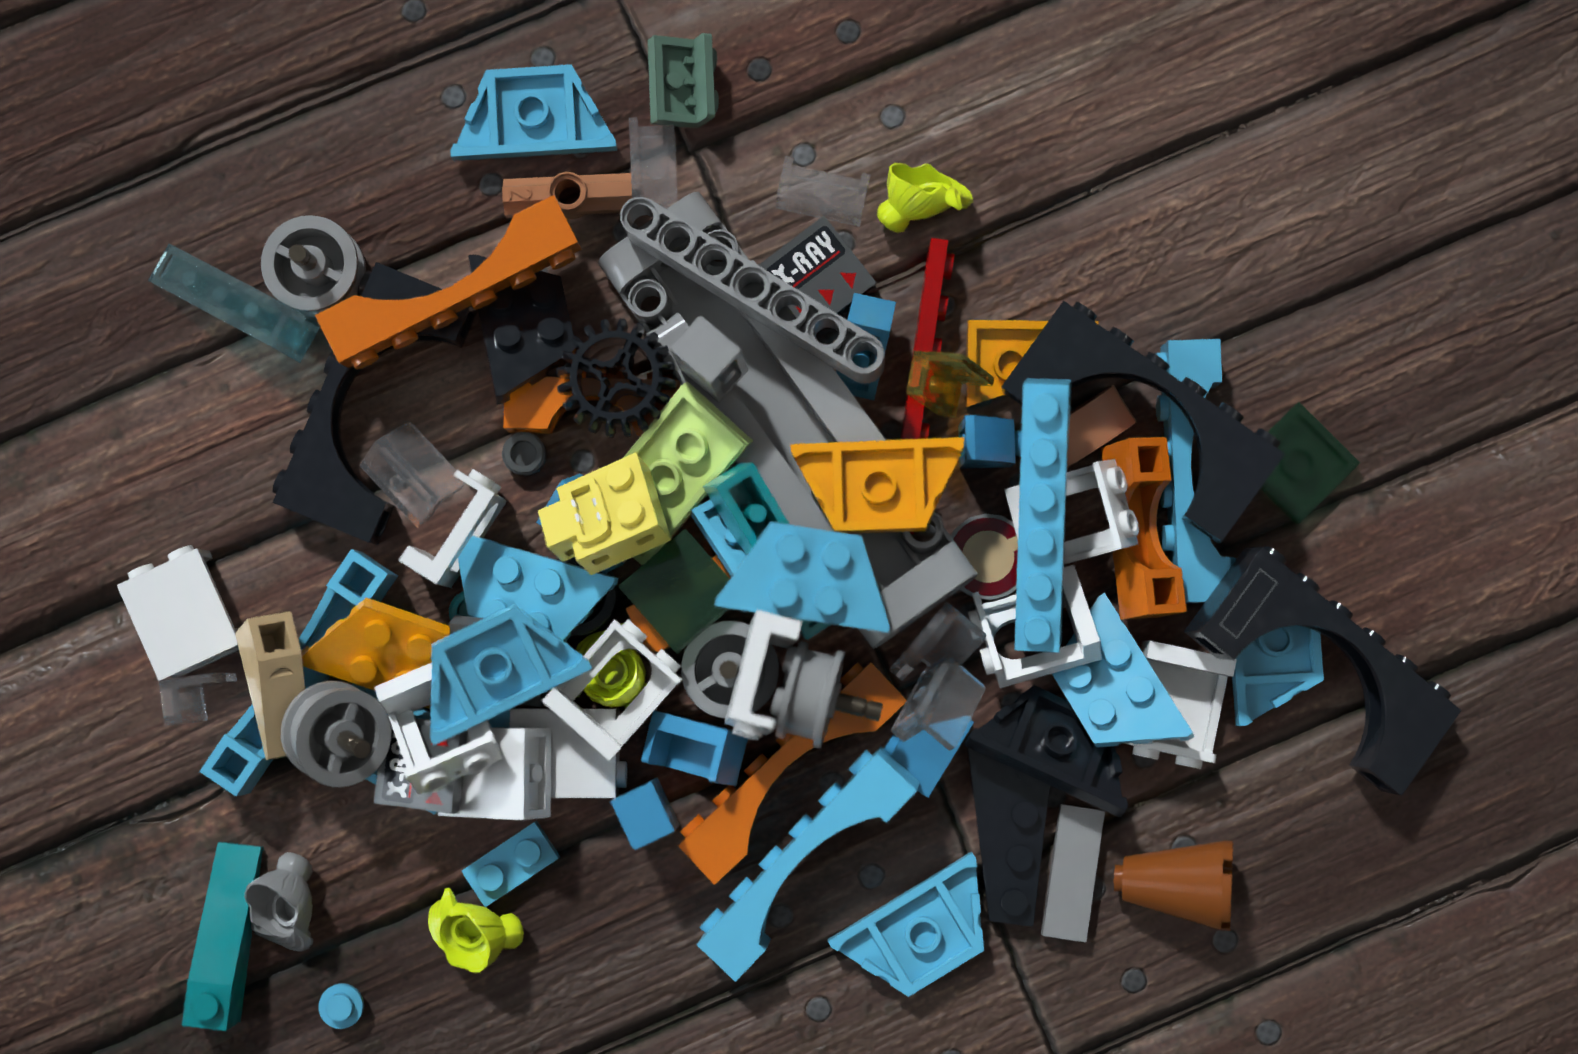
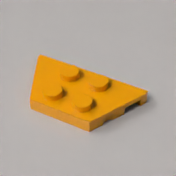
(879, 482)
(374, 645)

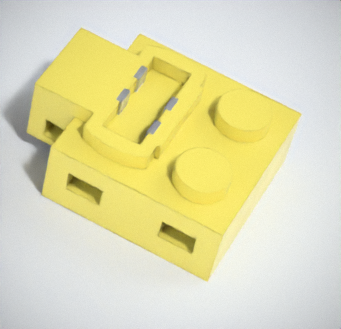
(606, 516)

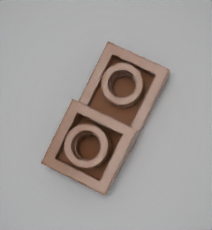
(1097, 423)

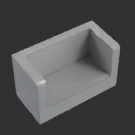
(709, 358)

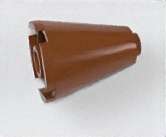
(1181, 882)

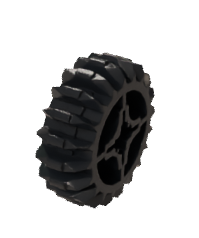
(624, 358)

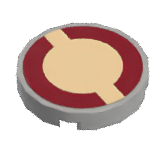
(992, 550)

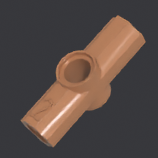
(597, 193)

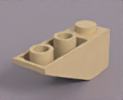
(272, 672)

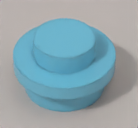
(341, 1006)

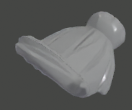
(283, 903)

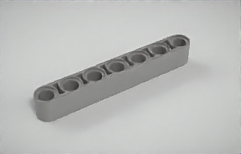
(739, 273)

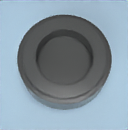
(524, 454)

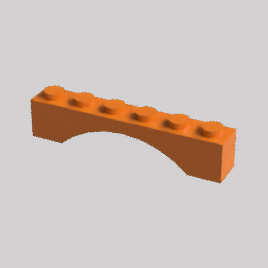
(366, 326)
(724, 836)

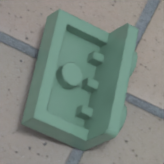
(682, 80)

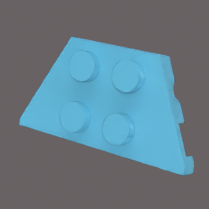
(532, 115)
(808, 577)
(543, 587)
(494, 669)
(1275, 670)
(1120, 694)
(920, 931)

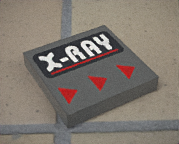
(820, 267)
(395, 789)

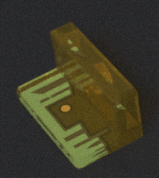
(938, 380)

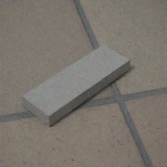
(1072, 872)

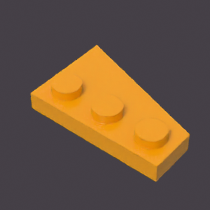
(998, 349)

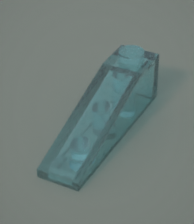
(235, 302)

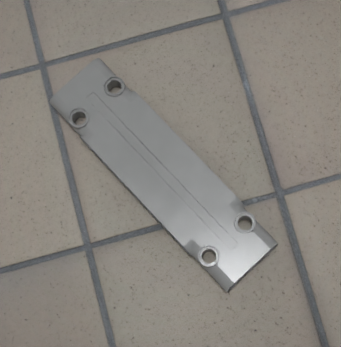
(781, 403)

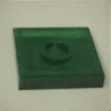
(1311, 464)
(678, 590)

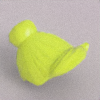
(919, 195)
(618, 680)
(472, 933)

